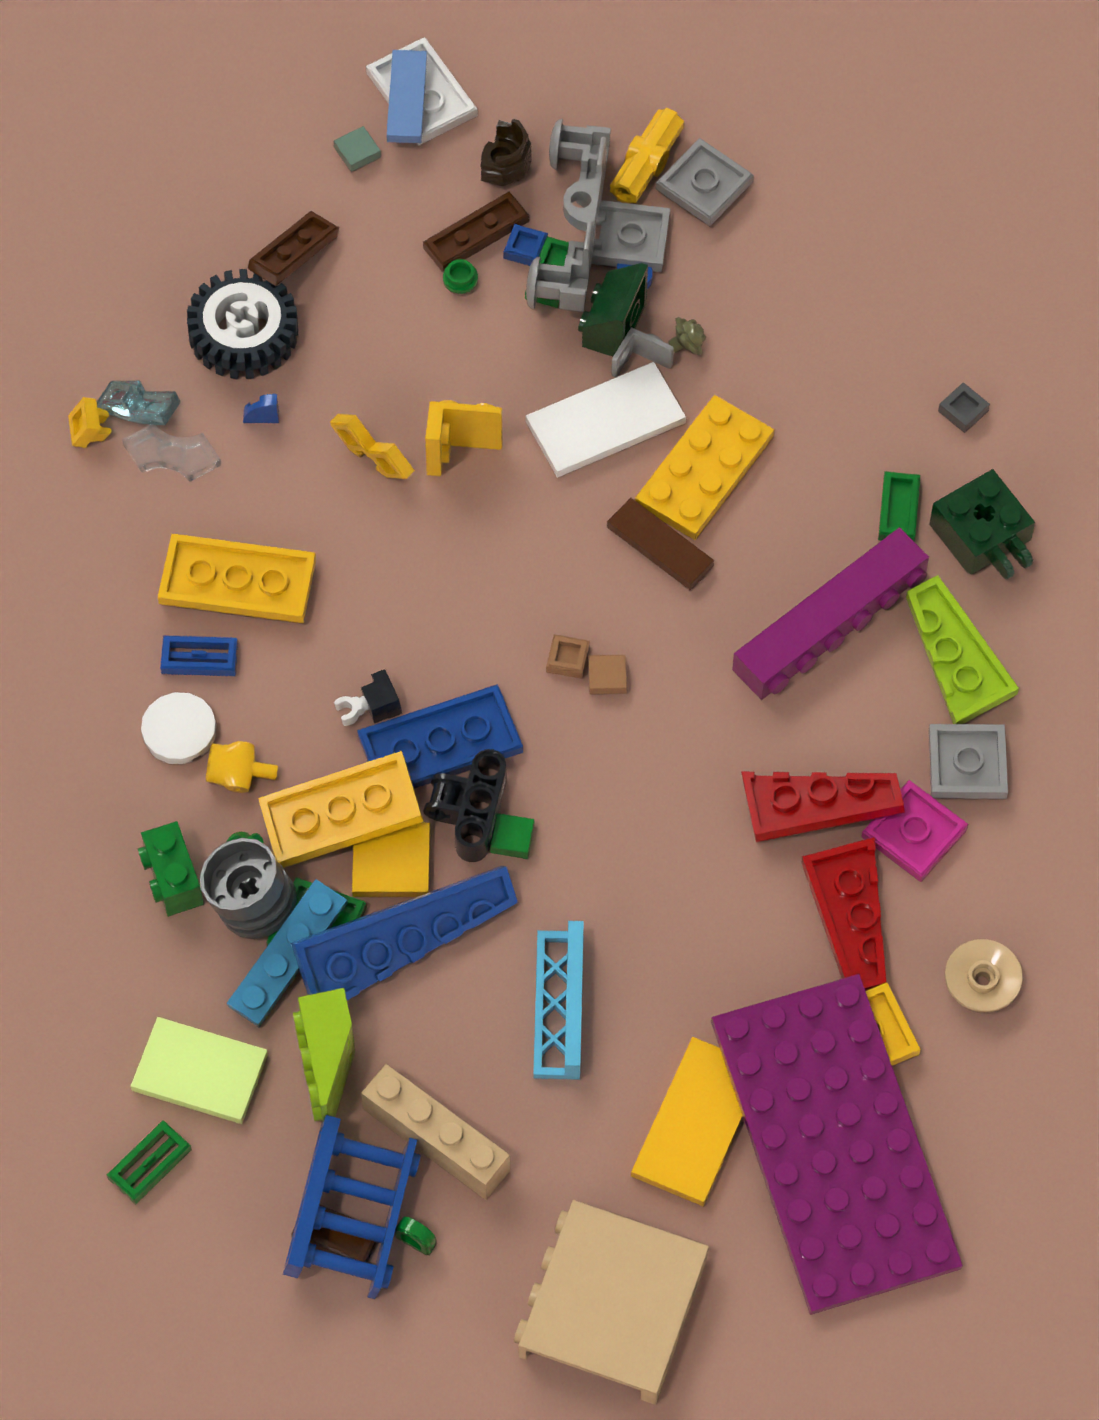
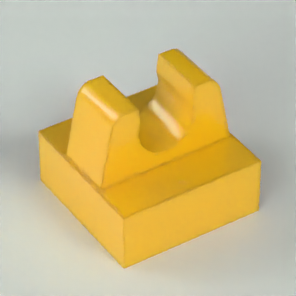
(85, 423)

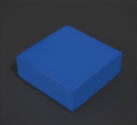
(524, 244)

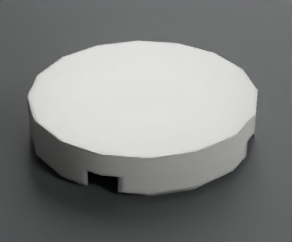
(178, 728)

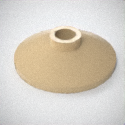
(988, 960)

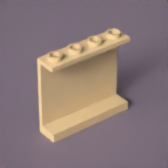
(613, 1298)

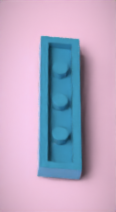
(278, 963)

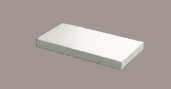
(605, 419)

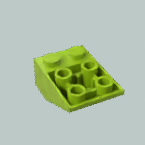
(326, 1048)

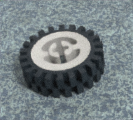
(241, 344)

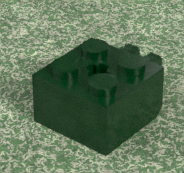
(984, 525)

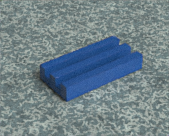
(198, 661)

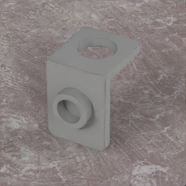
(645, 345)

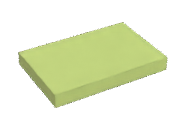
(199, 1070)

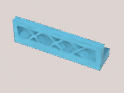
(573, 999)

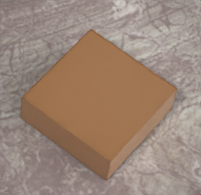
(567, 656)
(607, 674)

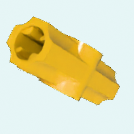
(647, 156)

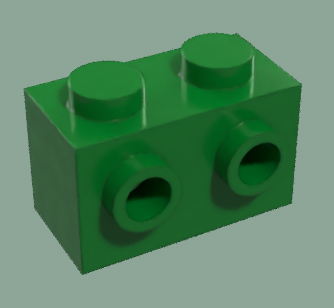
(172, 869)

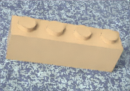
(438, 1131)

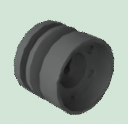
(248, 888)

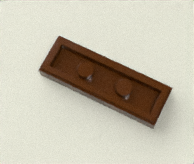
(476, 231)
(293, 248)
(660, 543)

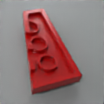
(801, 804)
(849, 906)

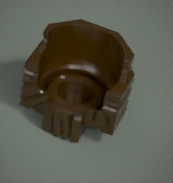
(508, 156)

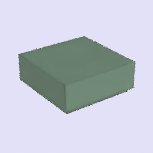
(357, 149)

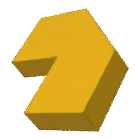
(358, 440)

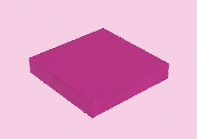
(919, 835)

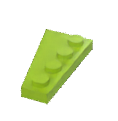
(960, 657)

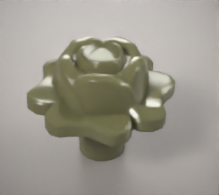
(688, 336)

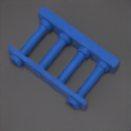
(313, 1216)

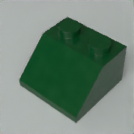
(615, 308)

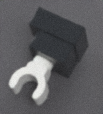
(377, 698)

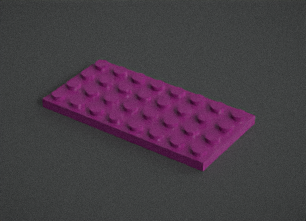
(835, 1144)

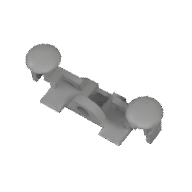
(627, 233)

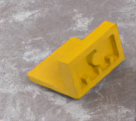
(460, 426)

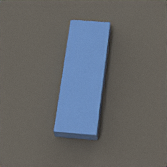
(406, 96)

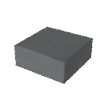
(963, 407)

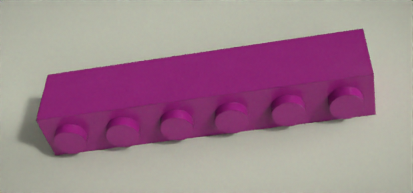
(831, 614)

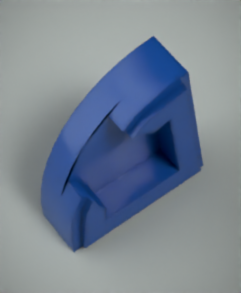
(262, 411)

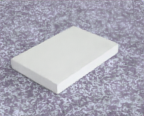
(444, 101)

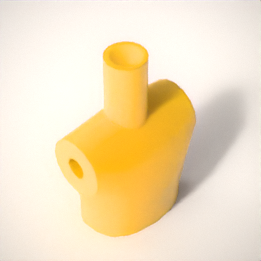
(235, 766)

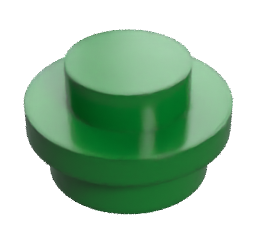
(460, 276)

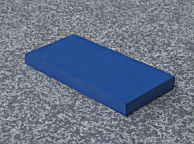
(445, 735)

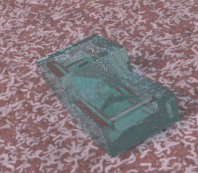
(132, 403)

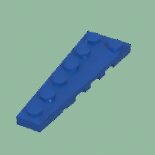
(386, 940)

